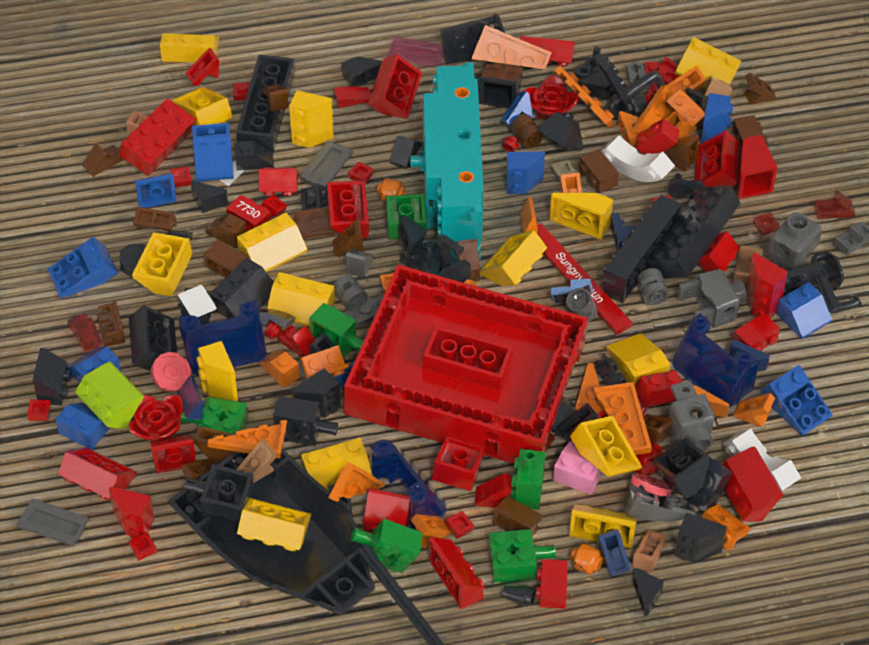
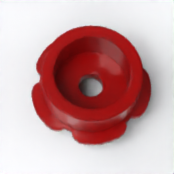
(510, 144)
(273, 330)

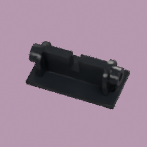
(607, 368)

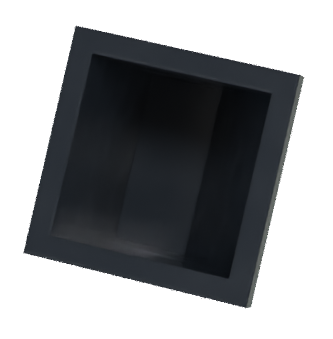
(500, 84)

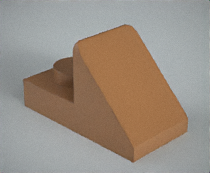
(259, 461)

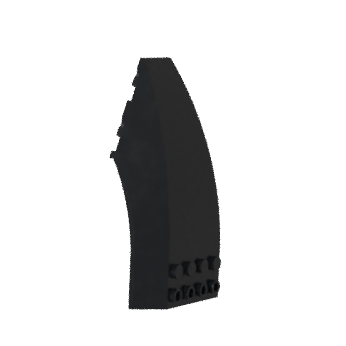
(325, 568)

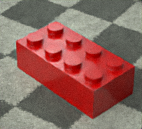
(157, 137)

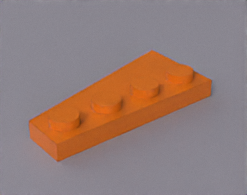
(583, 92)

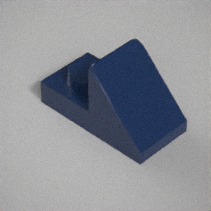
(619, 230)
(737, 347)
(613, 552)

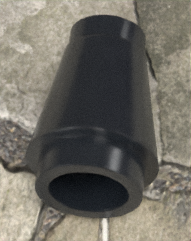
(520, 594)

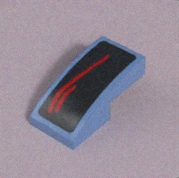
(560, 294)

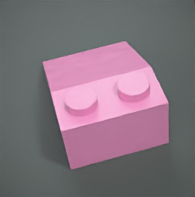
(576, 470)

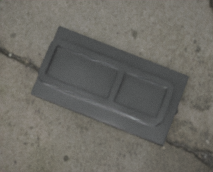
(326, 164)
(52, 522)

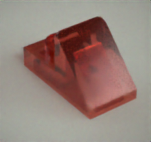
(837, 207)
(85, 332)

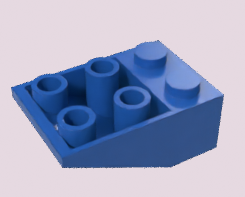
(212, 152)
(83, 268)
(797, 401)

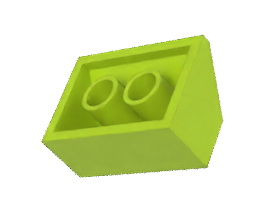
(110, 395)

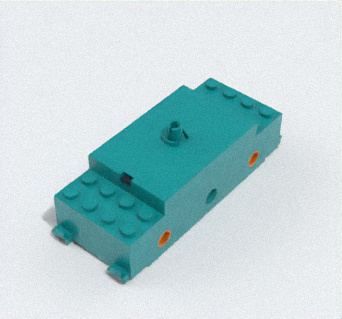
(453, 155)

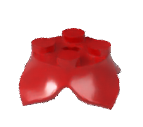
(551, 97)
(157, 418)

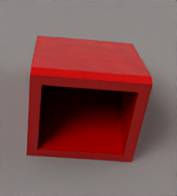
(756, 168)

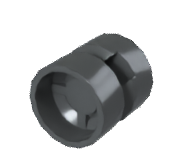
(652, 286)
(349, 291)
(582, 303)

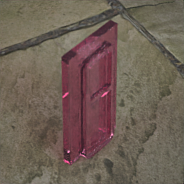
(417, 51)

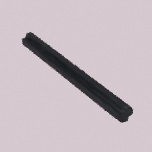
(399, 596)

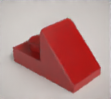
(205, 65)
(297, 340)
(493, 492)

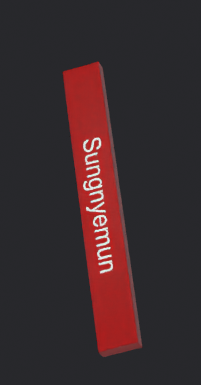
(571, 270)

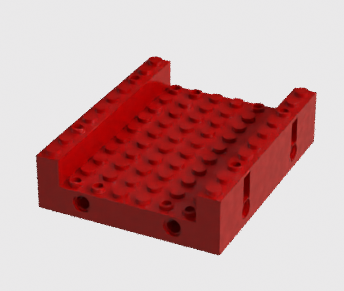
(464, 364)

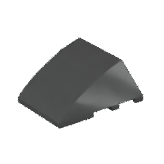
(654, 507)

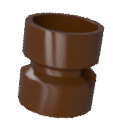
(527, 131)

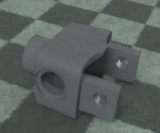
(800, 238)
(715, 295)
(684, 425)

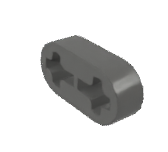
(632, 76)

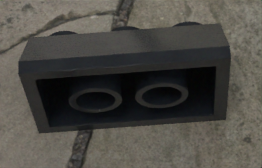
(242, 285)
(150, 336)
(683, 467)

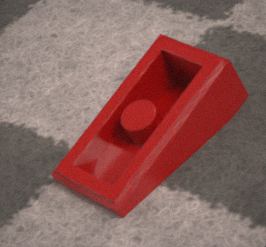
(351, 96)

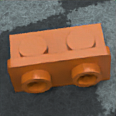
(685, 106)
(330, 359)
(735, 528)

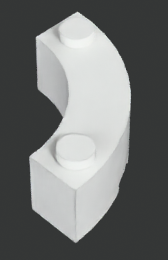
(636, 165)
(782, 470)

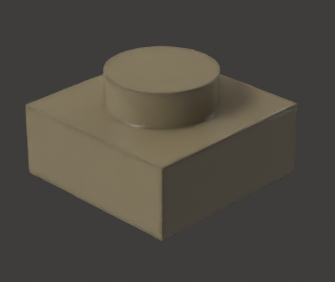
(561, 168)

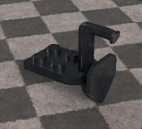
(461, 39)
(626, 98)
(438, 259)
(825, 276)

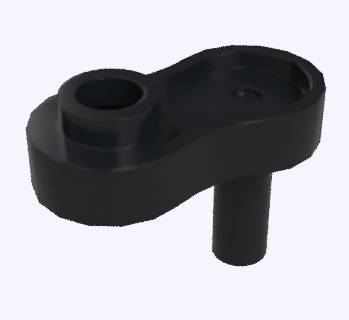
(589, 67)
(683, 188)

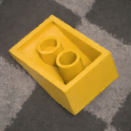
(205, 106)
(582, 212)
(638, 358)
(605, 446)

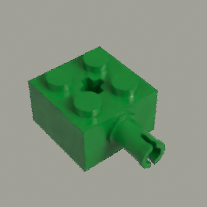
(407, 205)
(337, 326)
(222, 415)
(528, 478)
(392, 544)
(515, 555)

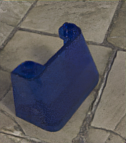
(240, 335)
(712, 367)
(393, 464)

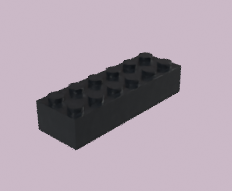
(257, 119)
(694, 231)
(632, 258)

